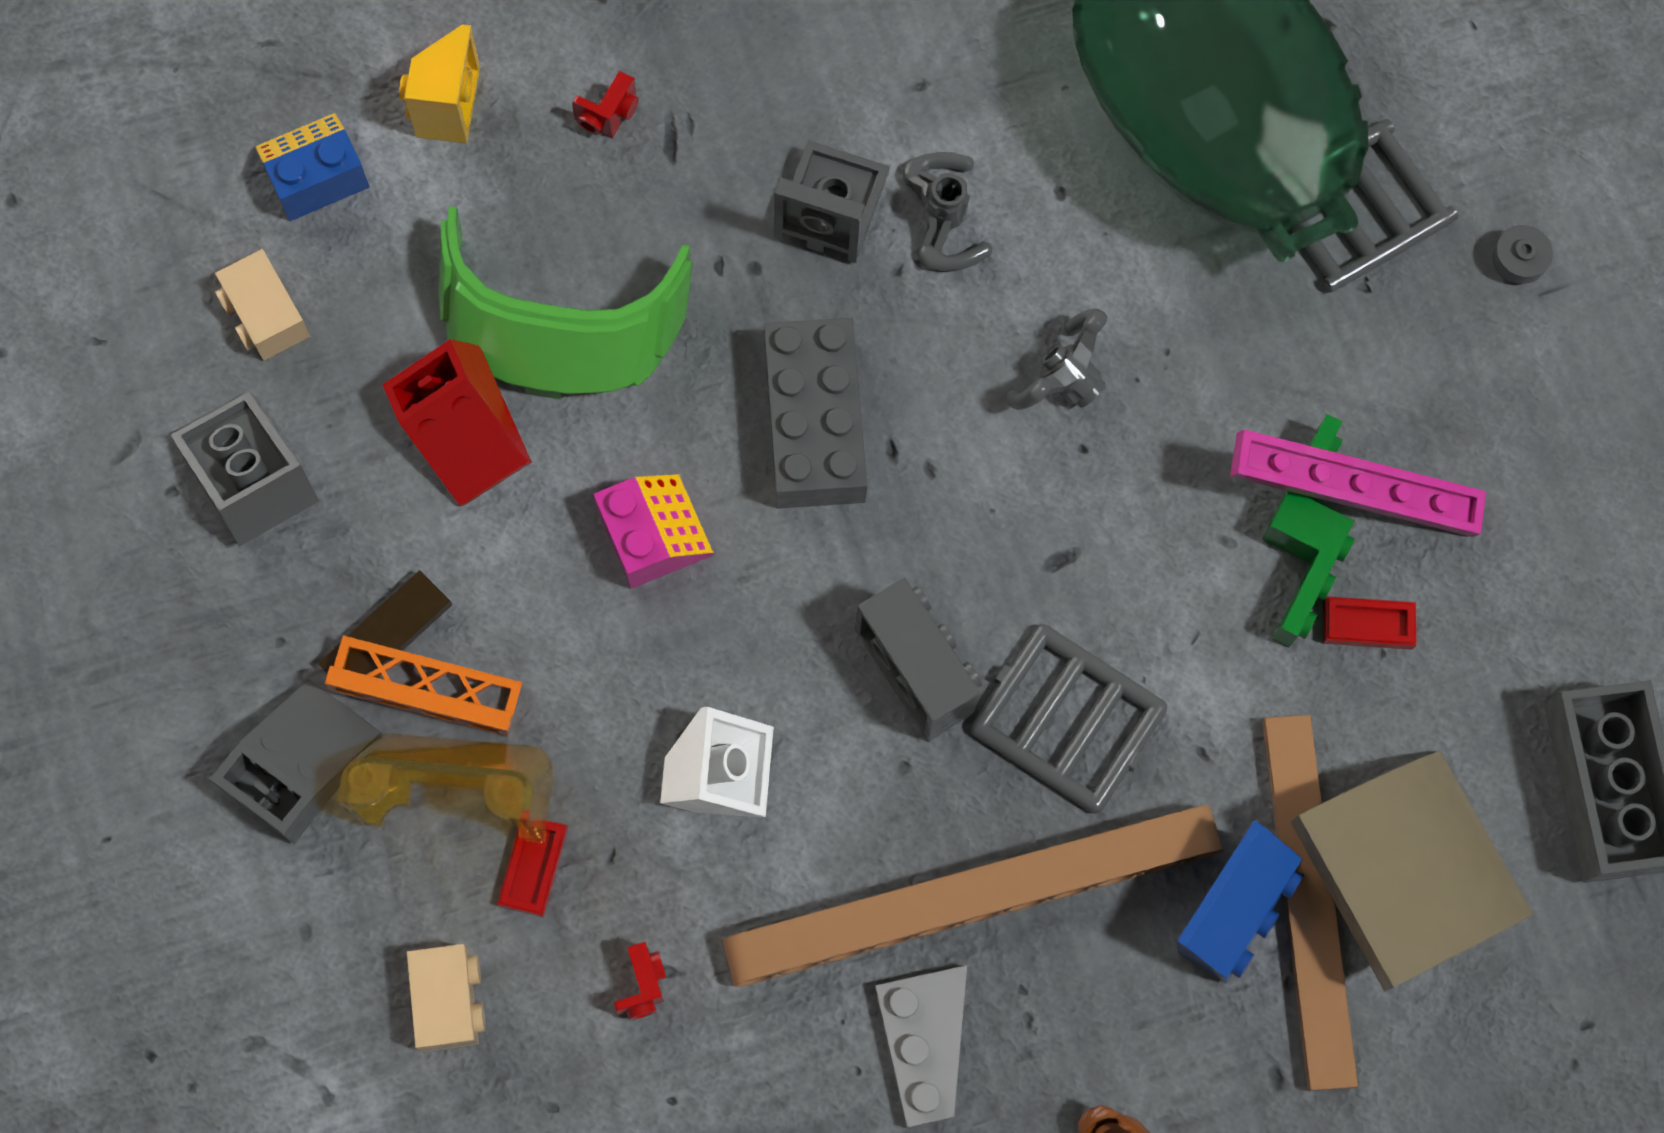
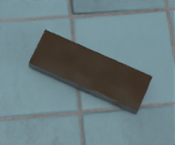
(394, 623)

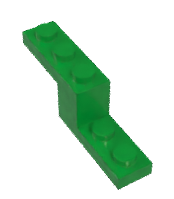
(1314, 536)

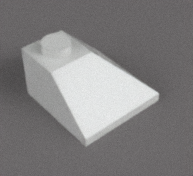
(719, 766)

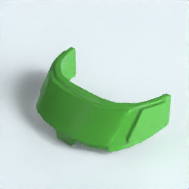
(556, 346)

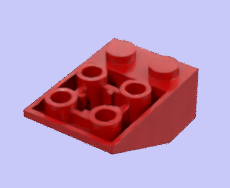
(458, 419)

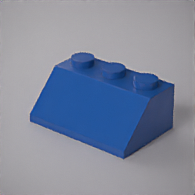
(1241, 904)

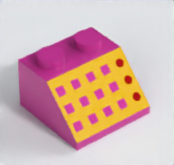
(651, 527)

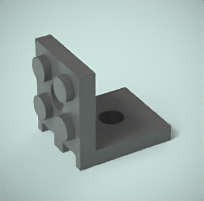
(822, 217)

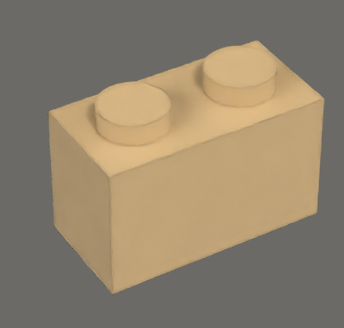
(262, 305)
(444, 997)

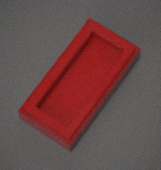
(1369, 623)
(532, 872)

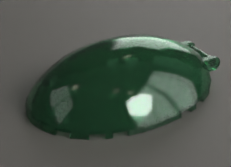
(1232, 108)

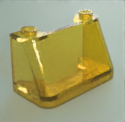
(512, 776)

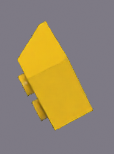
(443, 87)

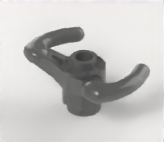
(944, 207)
(1068, 367)

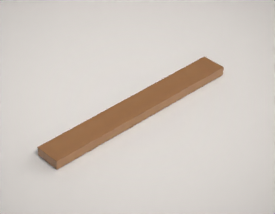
(1310, 913)

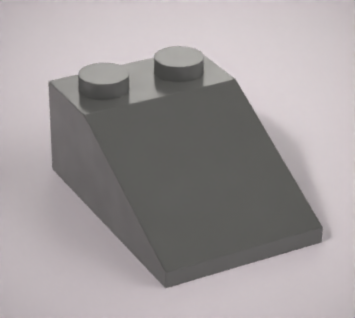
(245, 468)

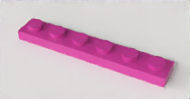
(1357, 483)

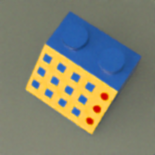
(313, 166)

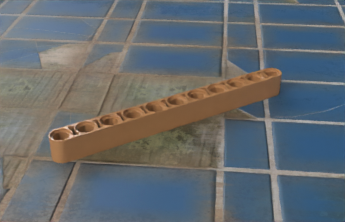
(971, 896)

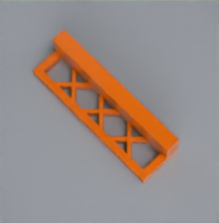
(418, 700)

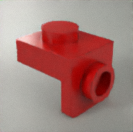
(617, 104)
(648, 972)

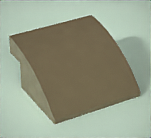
(1411, 869)

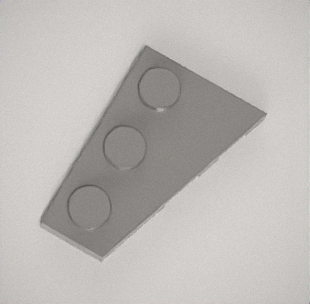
(924, 1040)

